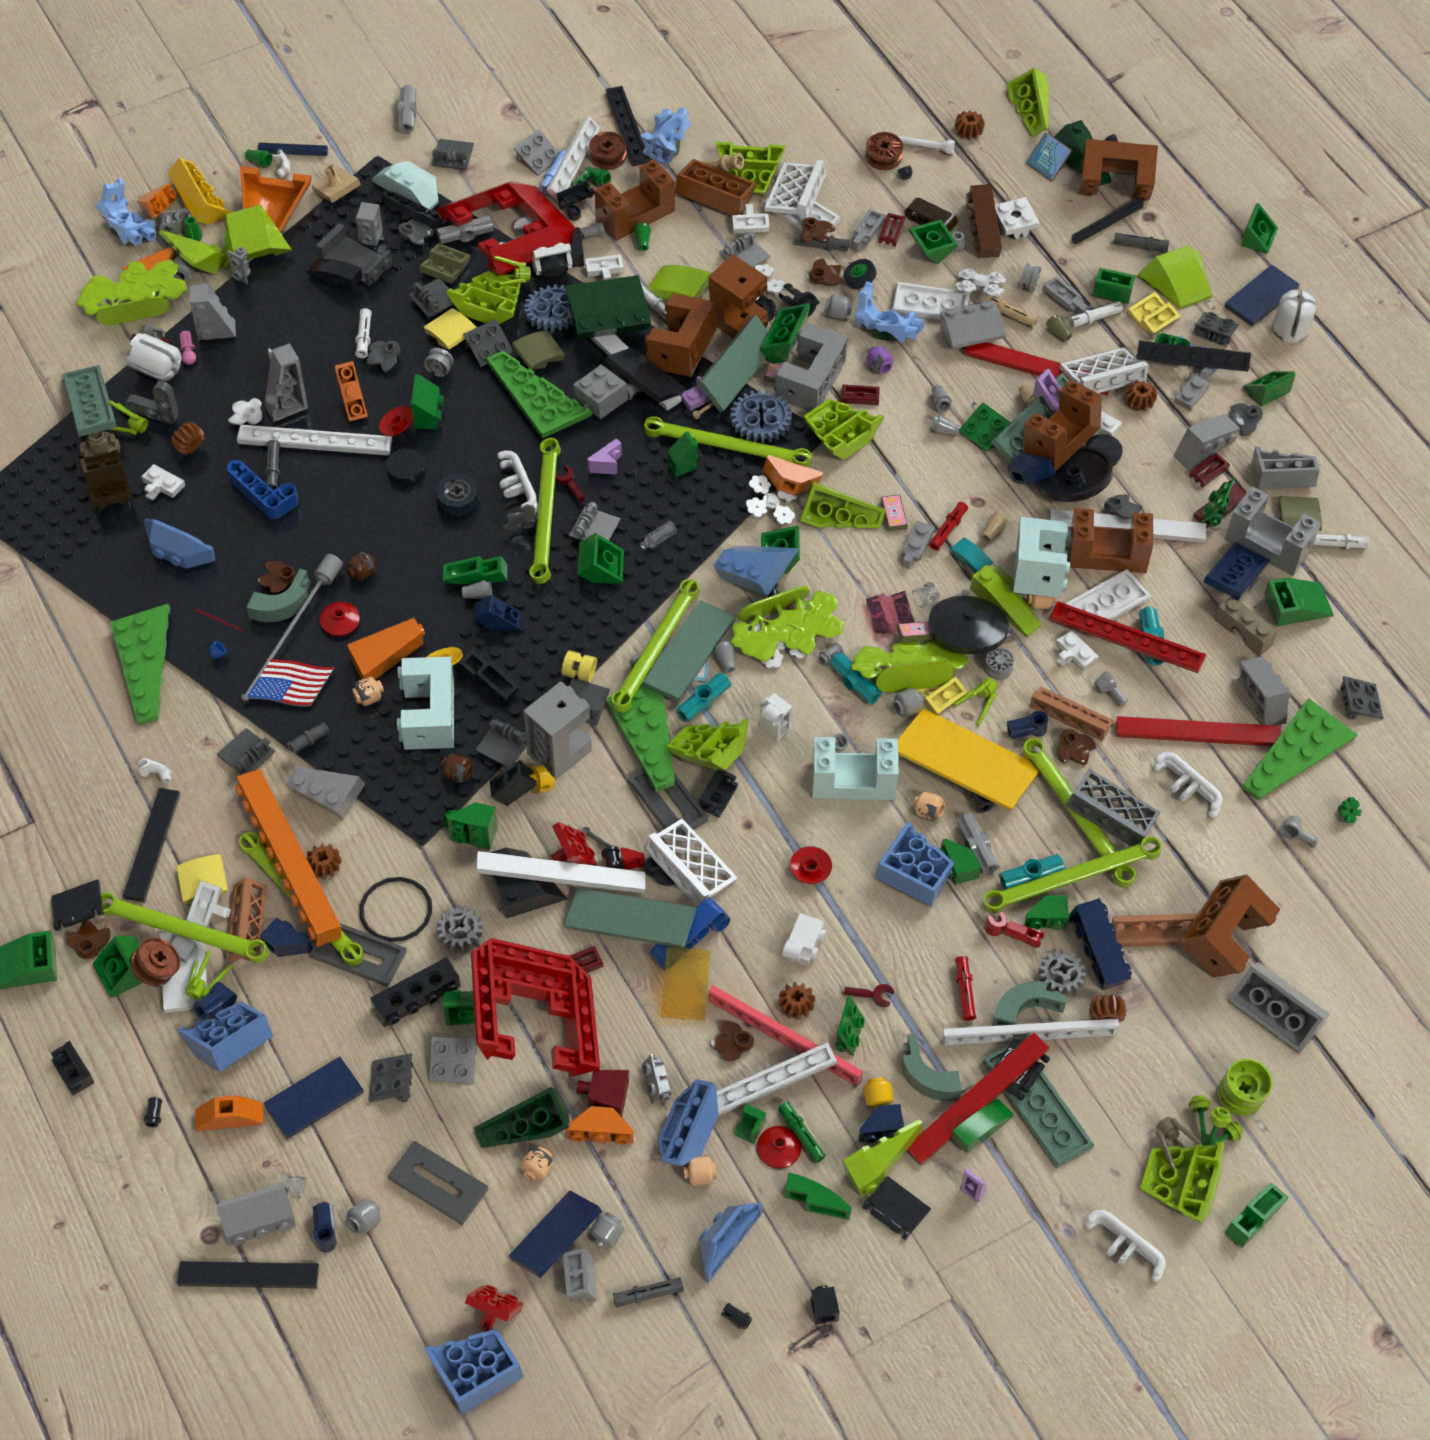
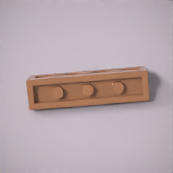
(1071, 713)
(240, 914)
(1150, 929)

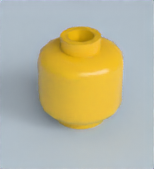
(878, 1092)

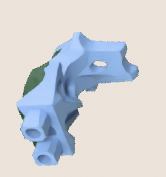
(667, 127)
(123, 224)
(886, 324)

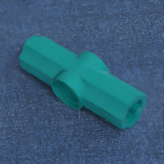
(1150, 624)
(854, 680)
(710, 690)
(1020, 874)

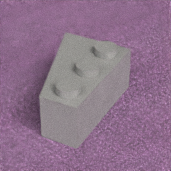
(209, 315)
(1205, 440)
(1284, 470)
(1266, 690)
(326, 789)

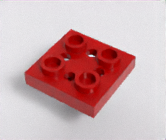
(573, 845)
(493, 1305)

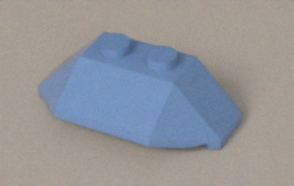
(177, 545)
(689, 1123)
(725, 1235)

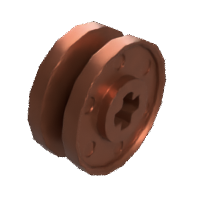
(607, 150)
(884, 150)
(155, 962)

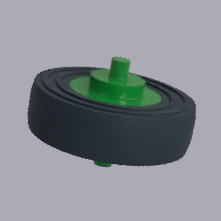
(859, 272)

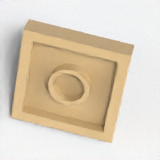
(335, 183)

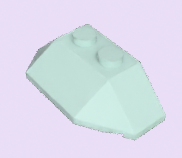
(409, 182)

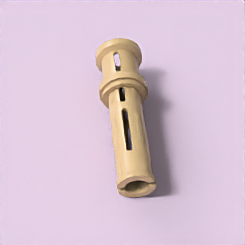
(727, 162)
(1012, 311)

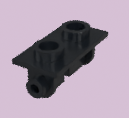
(574, 194)

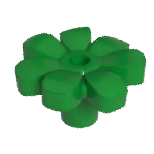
(583, 177)
(1349, 810)

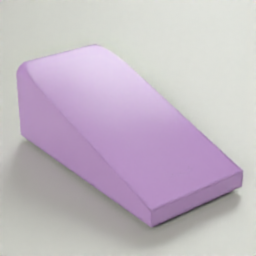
(973, 1186)

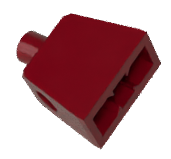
(606, 1089)

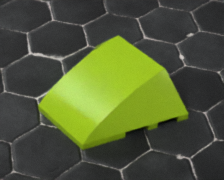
(759, 162)
(254, 232)
(1178, 276)
(679, 280)
(485, 299)
(841, 427)
(710, 746)
(1191, 1184)

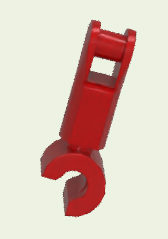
(1013, 930)

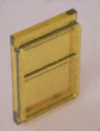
(685, 983)

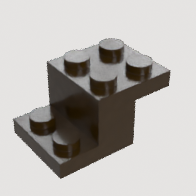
(106, 479)

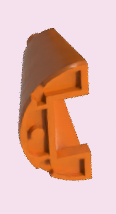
(275, 195)

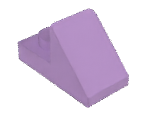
(1049, 388)
(695, 397)
(605, 459)

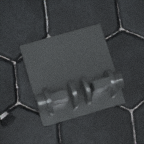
(452, 154)
(431, 297)
(1220, 326)
(487, 341)
(594, 695)
(1360, 698)
(502, 743)
(246, 752)
(391, 1078)

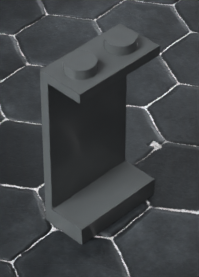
(340, 247)

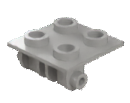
(536, 152)
(746, 250)
(592, 522)
(452, 1060)

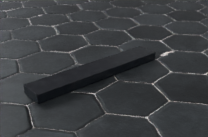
(627, 125)
(1193, 355)
(151, 845)
(248, 1274)

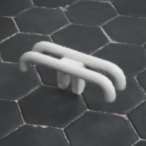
(519, 482)
(1191, 777)
(1130, 1237)

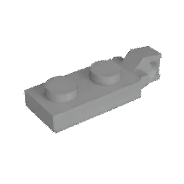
(867, 228)
(1065, 295)
(1194, 389)
(917, 543)

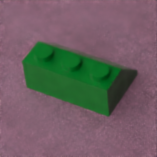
(784, 332)

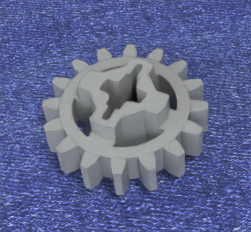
(459, 928)
(1064, 970)

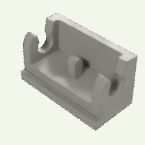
(579, 1275)

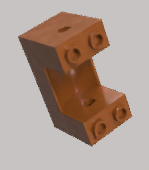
(1119, 159)
(641, 204)
(734, 290)
(689, 332)
(1067, 428)
(1108, 546)
(1230, 904)

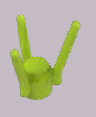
(521, 274)
(136, 422)
(984, 689)
(196, 987)

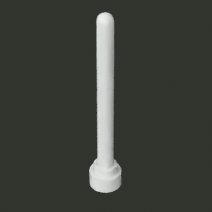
(946, 146)

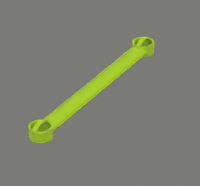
(727, 442)
(545, 511)
(654, 646)
(1064, 792)
(259, 854)
(1072, 874)
(185, 928)

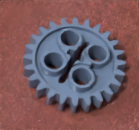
(548, 308)
(775, 416)

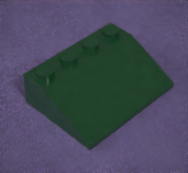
(608, 307)

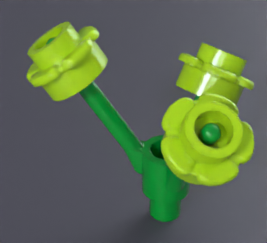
(1219, 1117)

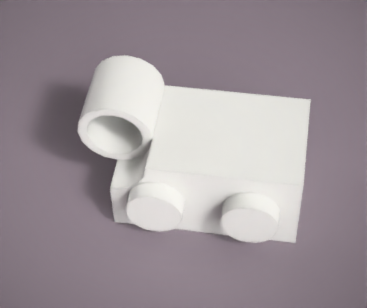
(775, 716)
(804, 940)

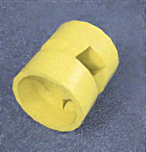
(585, 669)

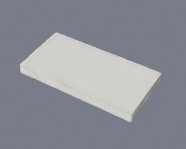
(818, 212)
(927, 300)
(1113, 597)
(173, 991)

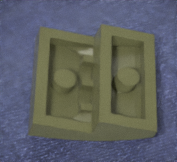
(445, 263)
(538, 349)
(1294, 507)

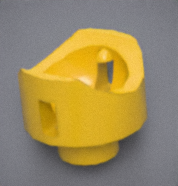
(544, 779)

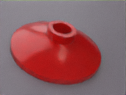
(396, 421)
(342, 624)
(811, 857)
(778, 1156)

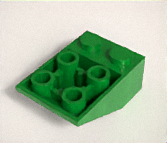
(1296, 601)
(28, 960)

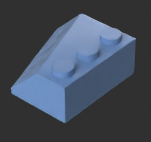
(754, 566)
(915, 866)
(227, 1036)
(475, 1368)

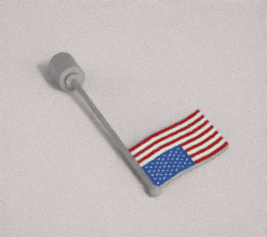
(290, 680)

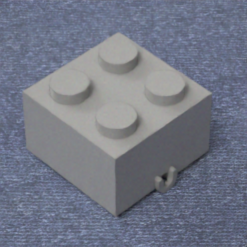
(600, 391)

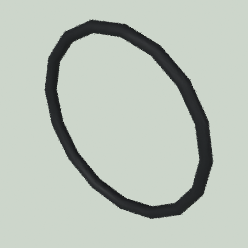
(393, 939)

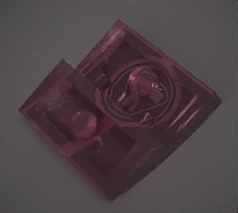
(889, 611)

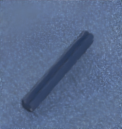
(294, 149)

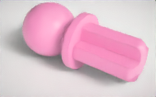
(188, 356)

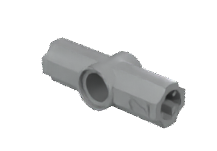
(407, 109)
(466, 231)
(978, 842)

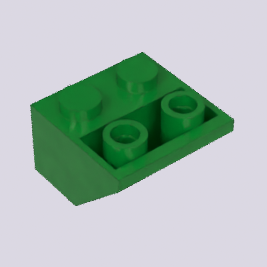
(1114, 285)
(473, 825)

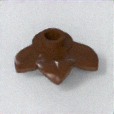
(816, 229)
(825, 273)
(276, 576)
(1076, 749)
(88, 938)
(729, 1041)

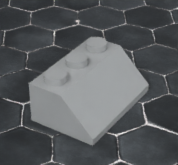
(972, 324)
(256, 1215)

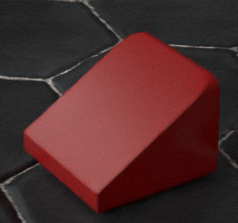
(631, 858)

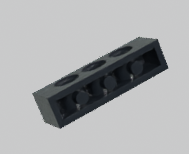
(419, 982)

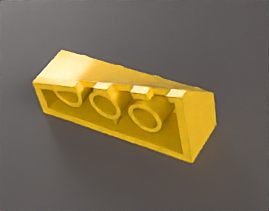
(197, 193)

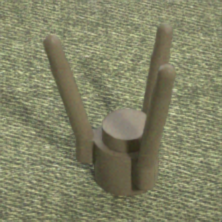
(1169, 1129)

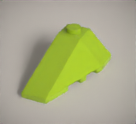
(1031, 98)
(196, 253)
(837, 509)
(997, 587)
(871, 1165)

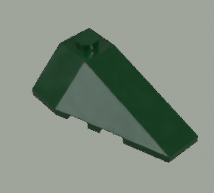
(1074, 137)
(529, 1120)

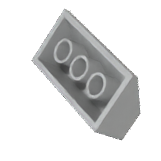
(1279, 1007)

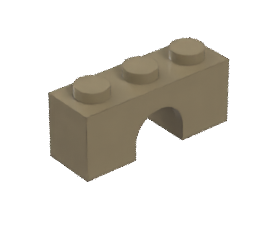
(1257, 632)

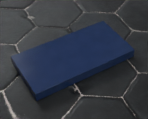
(1261, 295)
(1236, 571)
(313, 1097)
(555, 1233)

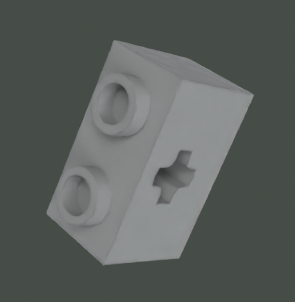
(369, 223)

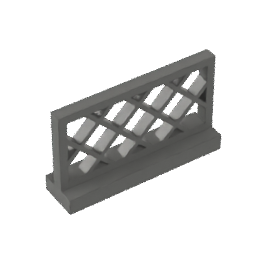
(1108, 818)

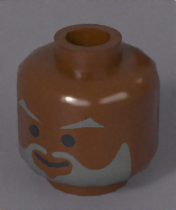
(361, 566)
(456, 768)

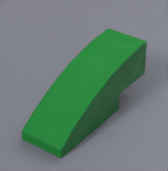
(475, 570)
(981, 1125)
(817, 1197)
(1256, 1214)

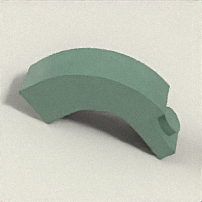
(281, 606)
(1026, 996)
(928, 1082)

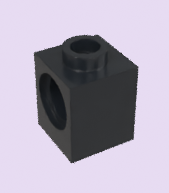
(824, 1304)

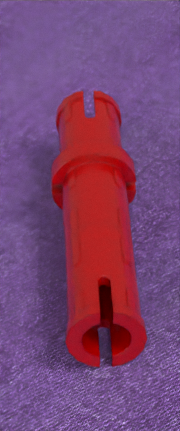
(952, 519)
(963, 966)

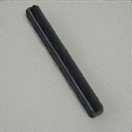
(1107, 221)

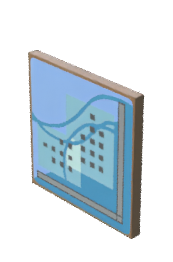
(1049, 156)

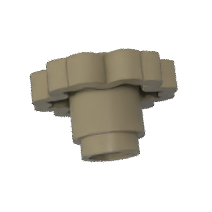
(99, 443)

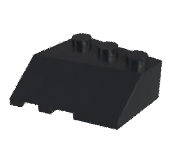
(524, 895)

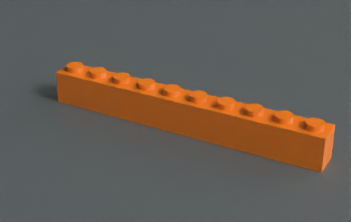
(288, 858)

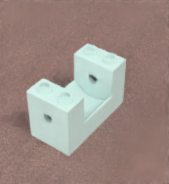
(1041, 557)
(432, 726)
(854, 774)

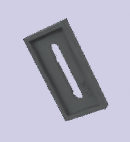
(680, 796)
(372, 945)
(453, 1207)

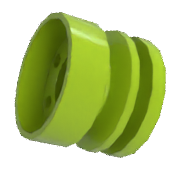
(1245, 1087)

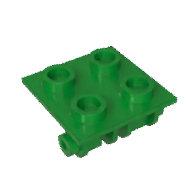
(984, 426)
(1217, 504)
(849, 1027)

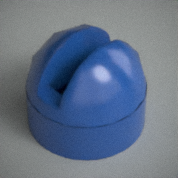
(217, 650)

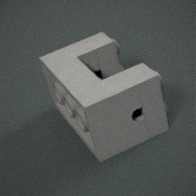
(827, 356)
(1269, 536)
(554, 730)

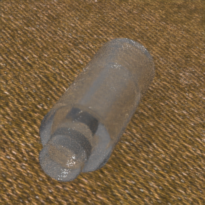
(659, 535)

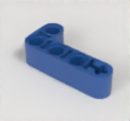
(271, 503)
(708, 916)

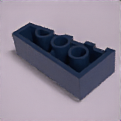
(1100, 943)

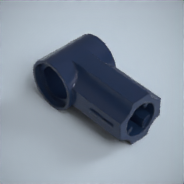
(1027, 725)
(217, 998)
(324, 1226)

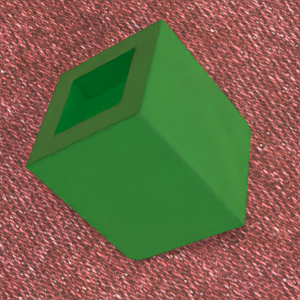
(751, 1123)

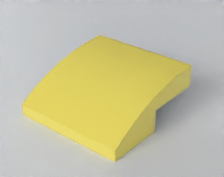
(1153, 313)
(449, 328)
(941, 697)
(206, 869)

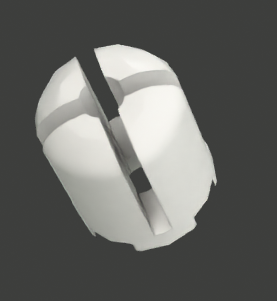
(1294, 314)
(154, 357)

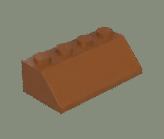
(714, 187)

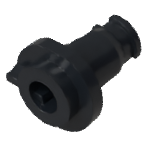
(800, 298)

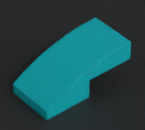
(971, 554)

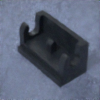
(512, 783)
(718, 793)
(71, 1068)

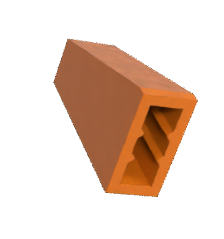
(386, 648)

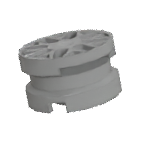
(1030, 277)
(438, 361)
(998, 664)

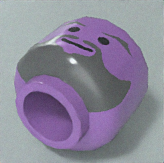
(879, 360)

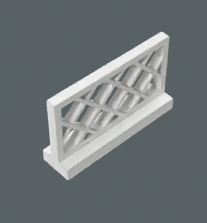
(809, 190)
(1105, 378)
(679, 870)

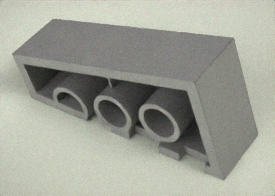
(285, 384)

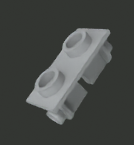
(239, 264)
(653, 1070)

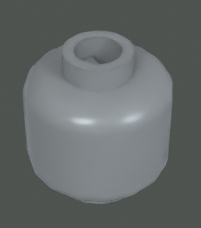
(185, 270)
(838, 307)
(908, 702)
(363, 1216)
(606, 1230)

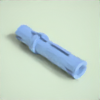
(549, 175)

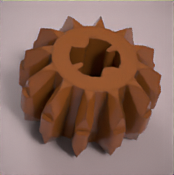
(969, 124)
(1140, 395)
(187, 438)
(324, 860)
(788, 1002)
(1108, 1008)

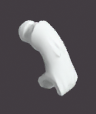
(282, 160)
(148, 766)

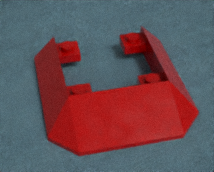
(547, 229)
(541, 975)

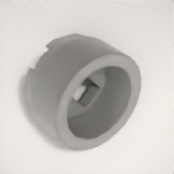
(842, 740)

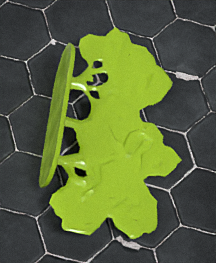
(134, 286)
(793, 627)
(909, 665)

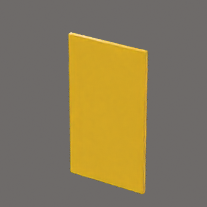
(967, 759)

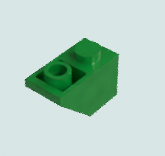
(683, 455)
(965, 862)
(1049, 913)

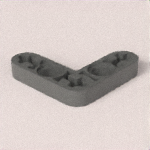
(162, 409)

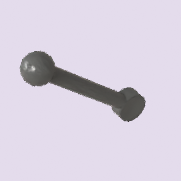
(586, 830)

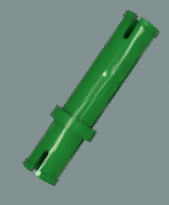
(796, 1124)

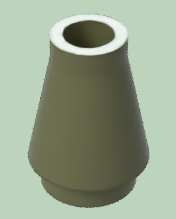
(1058, 327)

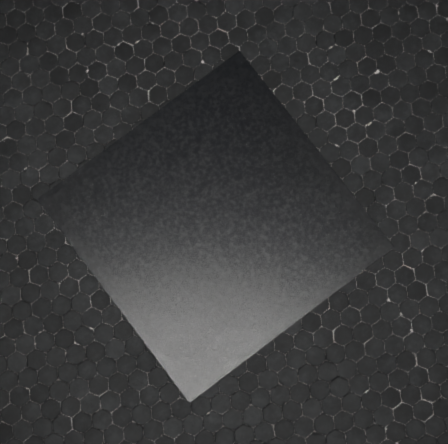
(356, 507)

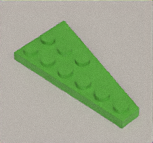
(537, 398)
(142, 655)
(647, 735)
(1304, 742)

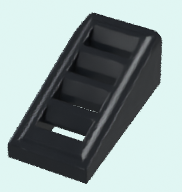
(577, 249)

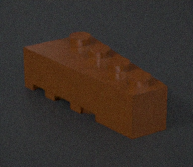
(983, 221)

